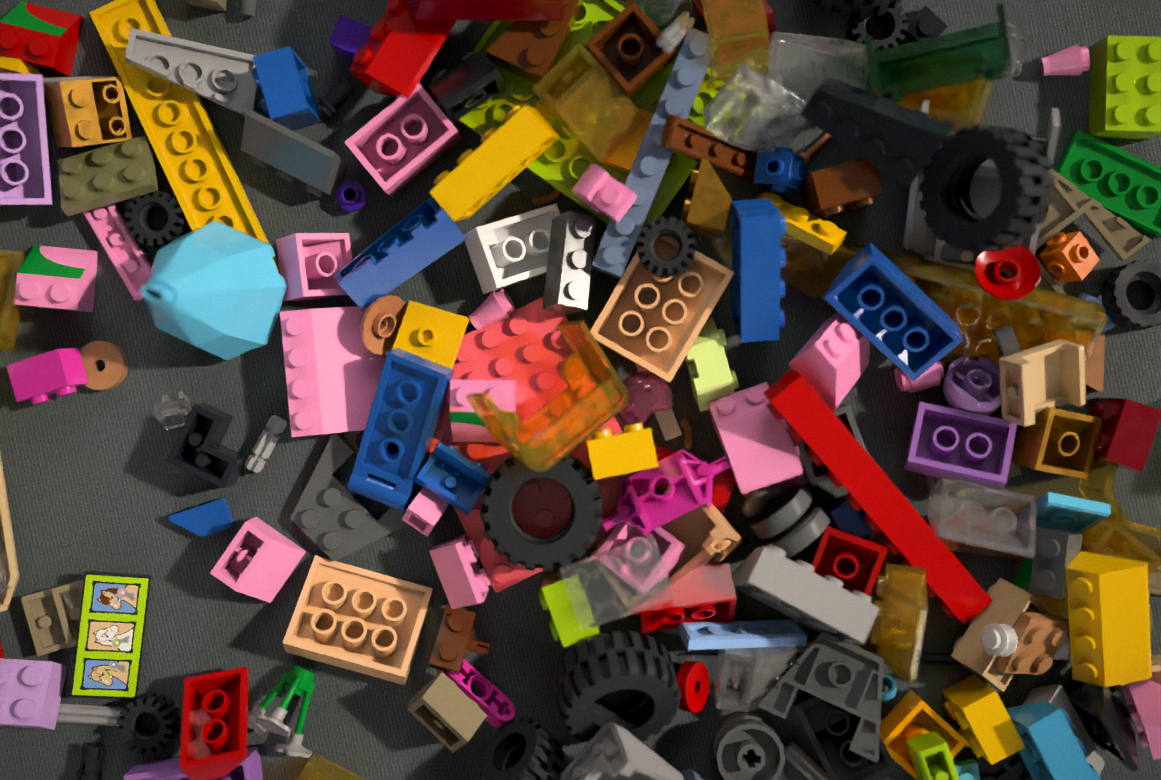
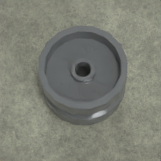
(790, 521)
(742, 733)

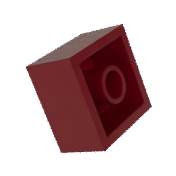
(1124, 432)

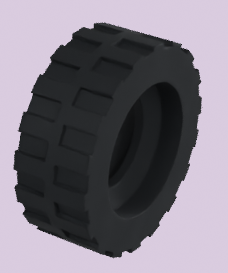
(1116, 301)

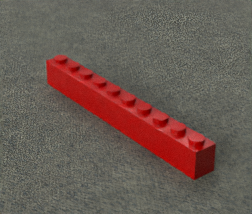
(874, 493)

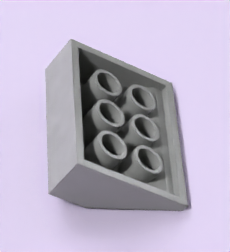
(805, 595)

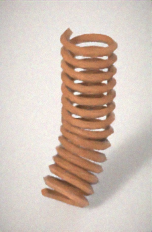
(547, 198)
(687, 428)

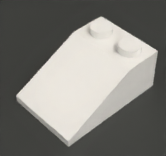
(511, 248)

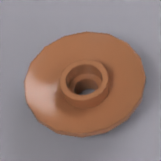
(382, 324)

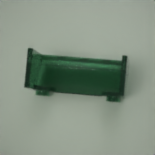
(940, 60)

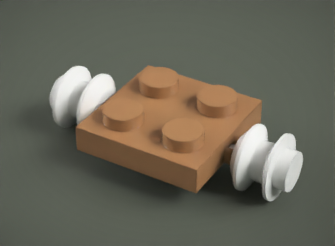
(1030, 644)

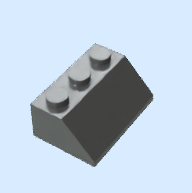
(291, 155)

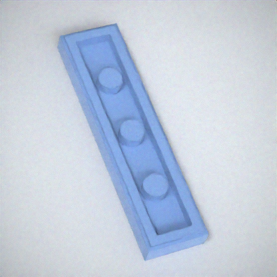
(741, 634)

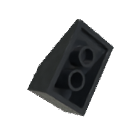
(1105, 721)
(831, 735)

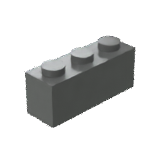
(569, 263)

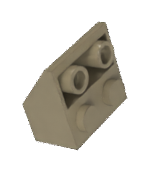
(447, 712)

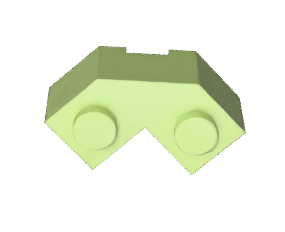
(709, 366)

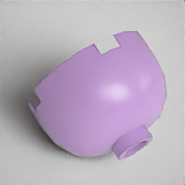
(973, 385)

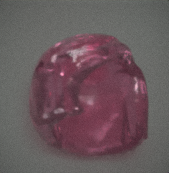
(645, 396)

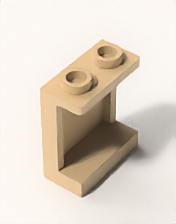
(1041, 379)

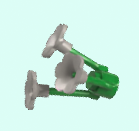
(297, 682)

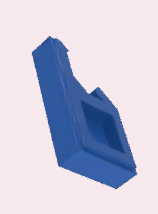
(205, 518)

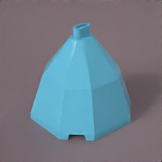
(216, 290)

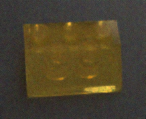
(901, 618)

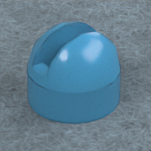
(891, 692)

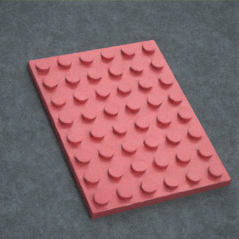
(530, 351)

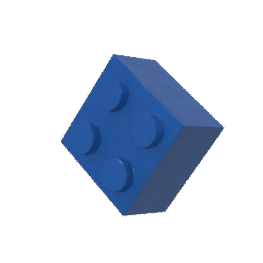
(286, 89)

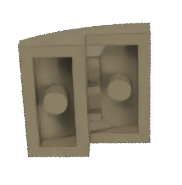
(54, 616)

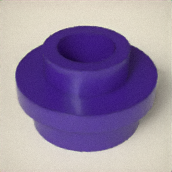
(355, 204)

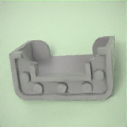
(618, 756)

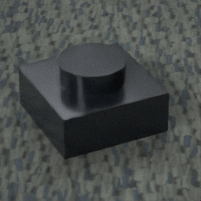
(925, 26)

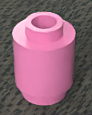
(928, 379)

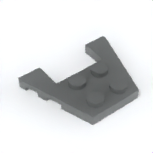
(335, 515)
(842, 677)

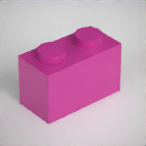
(46, 375)

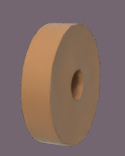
(115, 365)

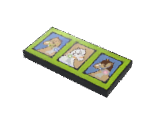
(110, 635)

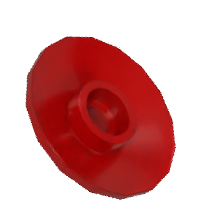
(1017, 263)

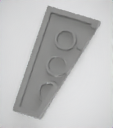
(197, 67)

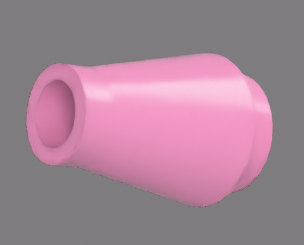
(1066, 62)
(493, 309)

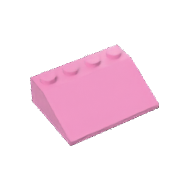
(328, 370)

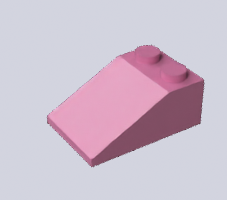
(753, 439)

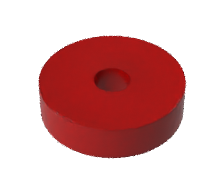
(693, 686)

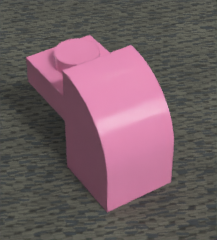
(603, 193)

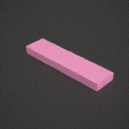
(121, 247)

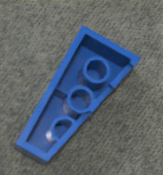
(399, 253)

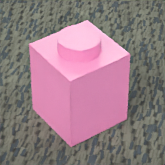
(425, 511)

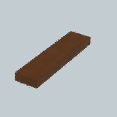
(698, 143)

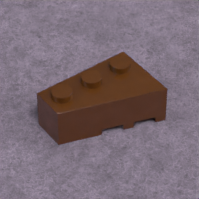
(534, 46)

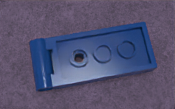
(404, 414)

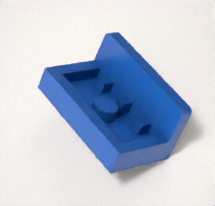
(453, 477)

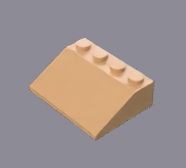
(659, 317)
(358, 620)

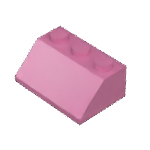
(833, 359)

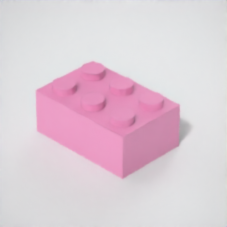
(403, 140)

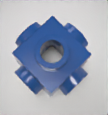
(779, 170)

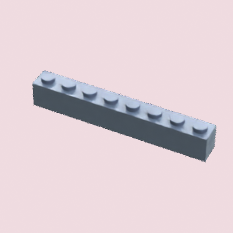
(651, 159)

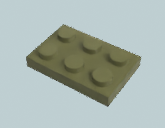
(107, 175)

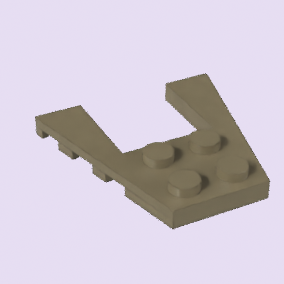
(1070, 204)

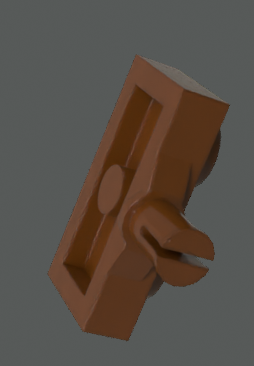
(455, 641)

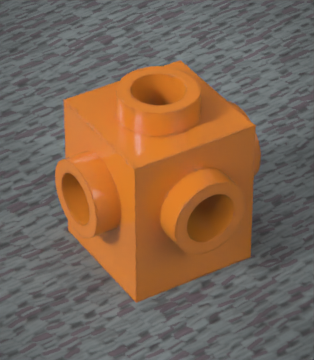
(1069, 257)

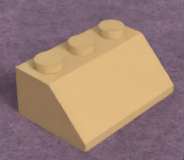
(1004, 609)

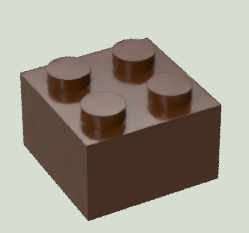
(630, 49)
(841, 187)

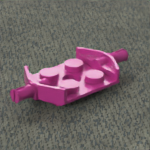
(689, 488)

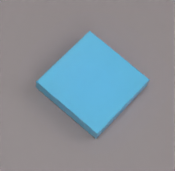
(1069, 512)

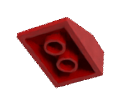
(700, 595)

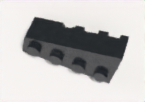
(877, 128)

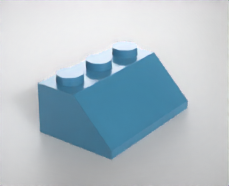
(1050, 745)

